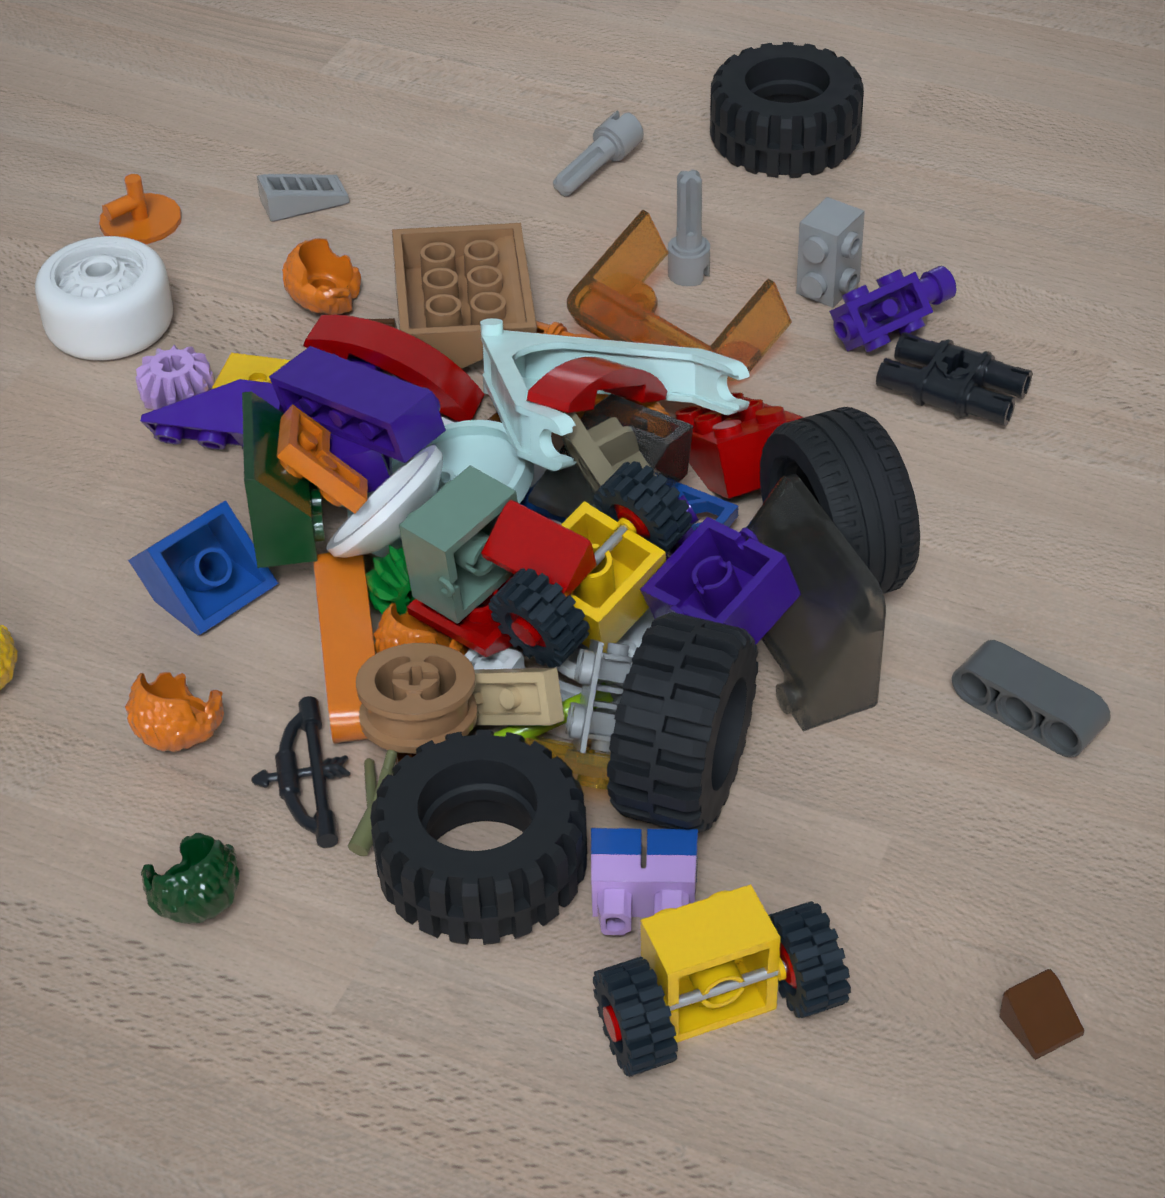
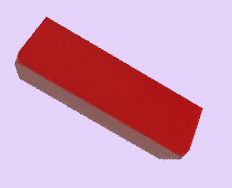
(535, 542)

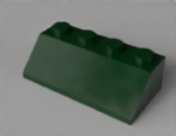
(282, 508)

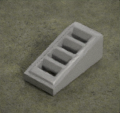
(299, 194)

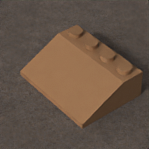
(458, 278)

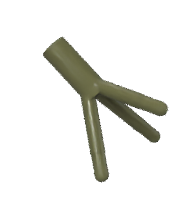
(362, 838)

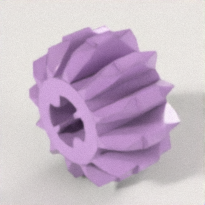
(173, 376)

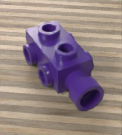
(895, 305)

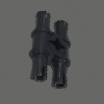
(954, 378)

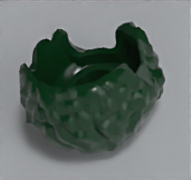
(197, 886)

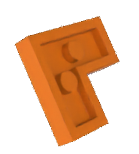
(306, 453)

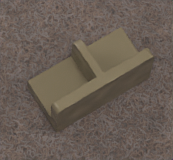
(602, 449)

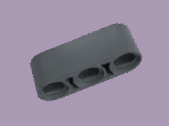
(1031, 698)

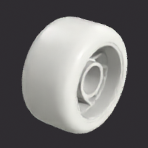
(104, 298)

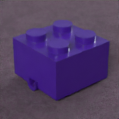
(724, 580)

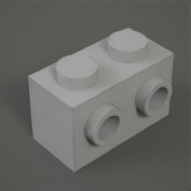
(830, 252)

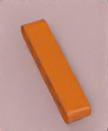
(344, 637)

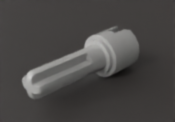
(612, 141)
(689, 249)

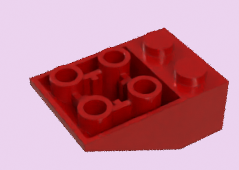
(730, 447)

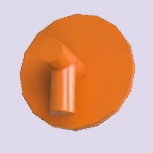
(140, 214)

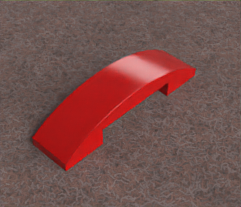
(401, 356)
(575, 384)

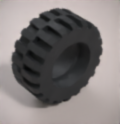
(786, 109)
(682, 722)
(490, 889)

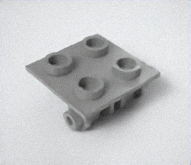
(590, 666)

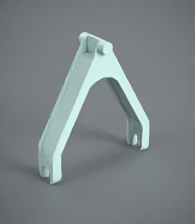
(520, 359)

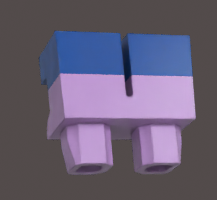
(626, 889)

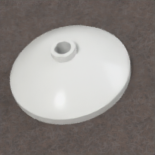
(379, 518)

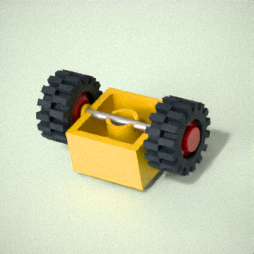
(630, 536)
(716, 968)

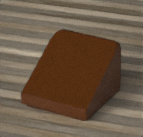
(1040, 1014)

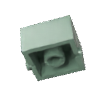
(446, 544)

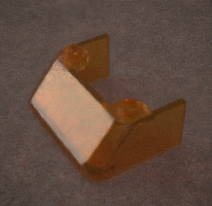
(621, 307)

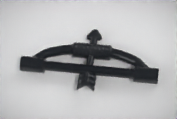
(323, 822)

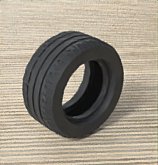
(857, 481)

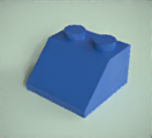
(203, 570)

